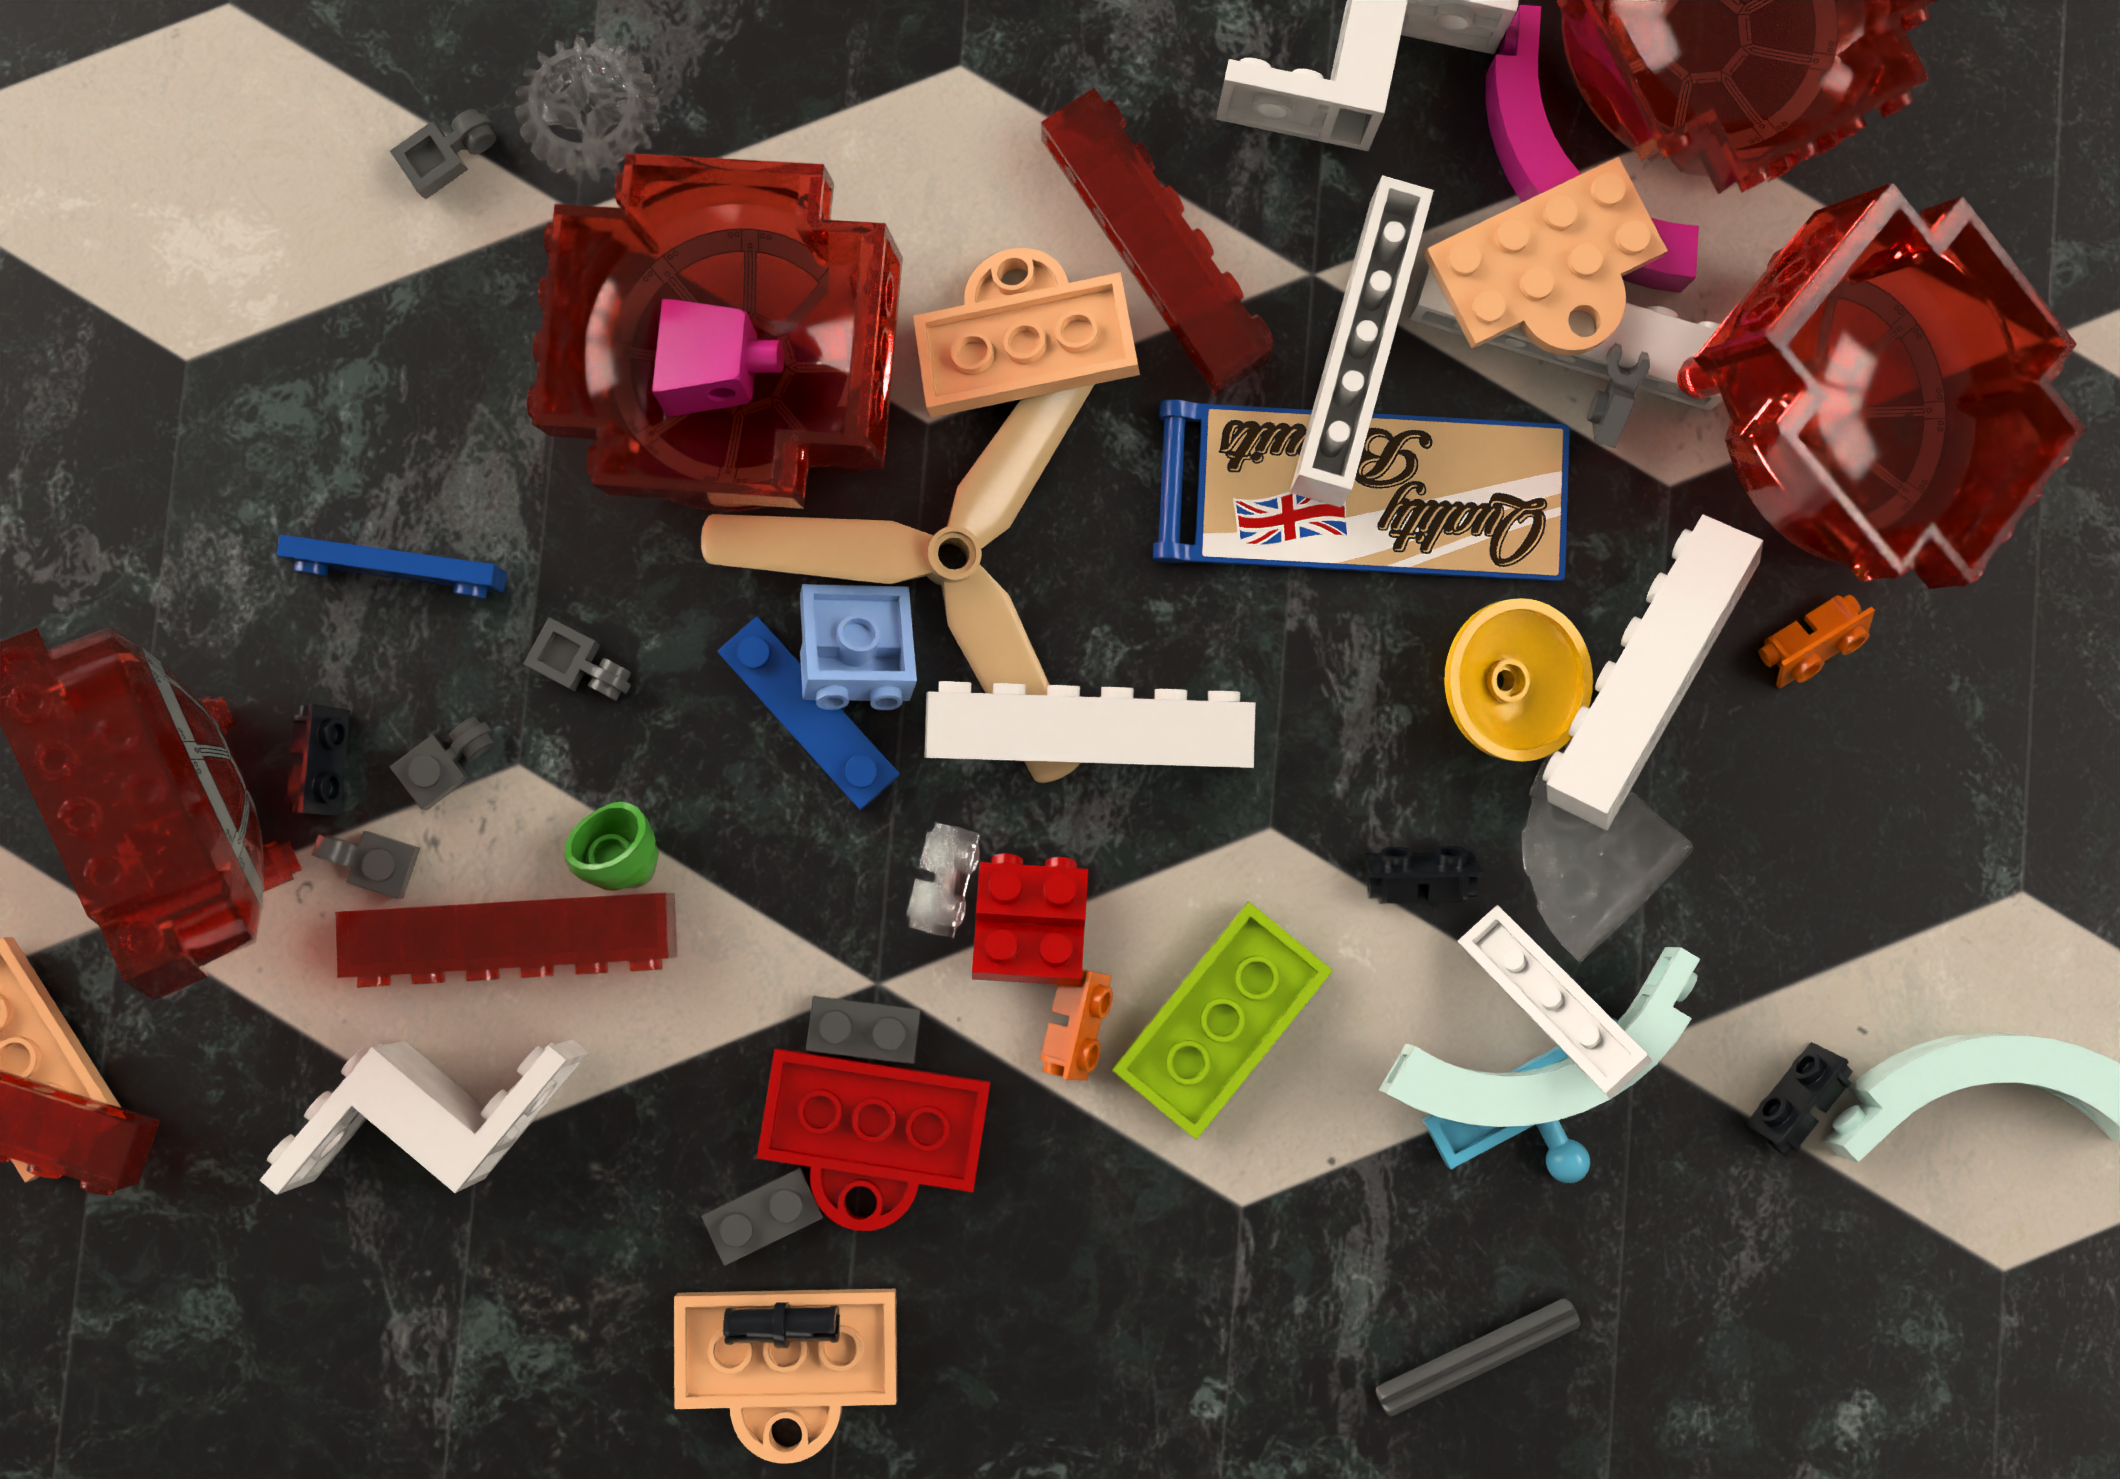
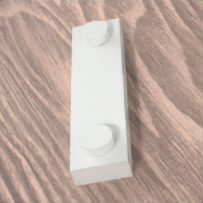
(1555, 1002)

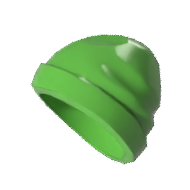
(613, 848)

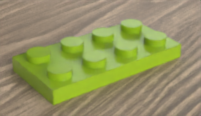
(1222, 1020)

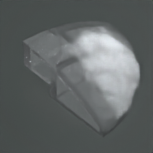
(1592, 876)

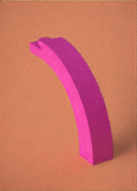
(1535, 158)

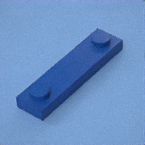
(316, 556)
(823, 733)

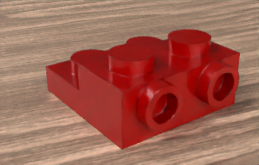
(1030, 921)

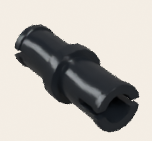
(781, 1325)

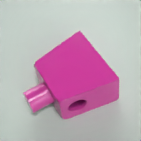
(708, 357)

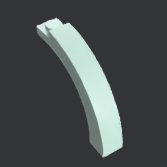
(1960, 1061)
(1552, 1090)

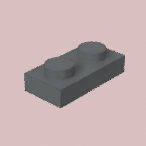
(863, 1029)
(762, 1216)

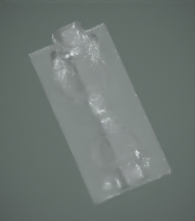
(942, 904)

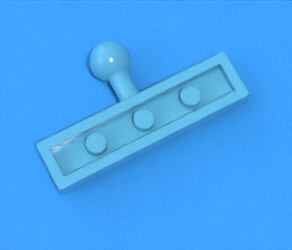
(1460, 1142)

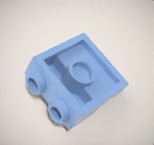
(857, 645)

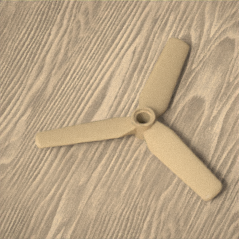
(890, 552)

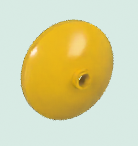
(1543, 674)

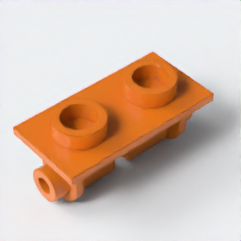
(1835, 629)
(1074, 1048)

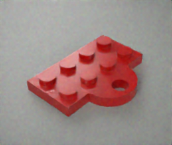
(872, 1131)

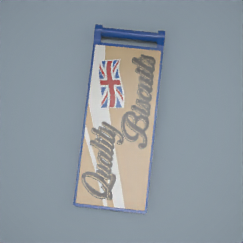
(1422, 503)

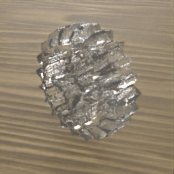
(547, 107)

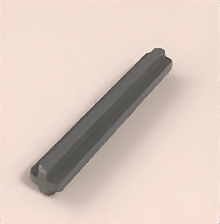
(1478, 1357)

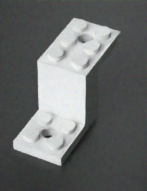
(1355, 98)
(421, 1114)

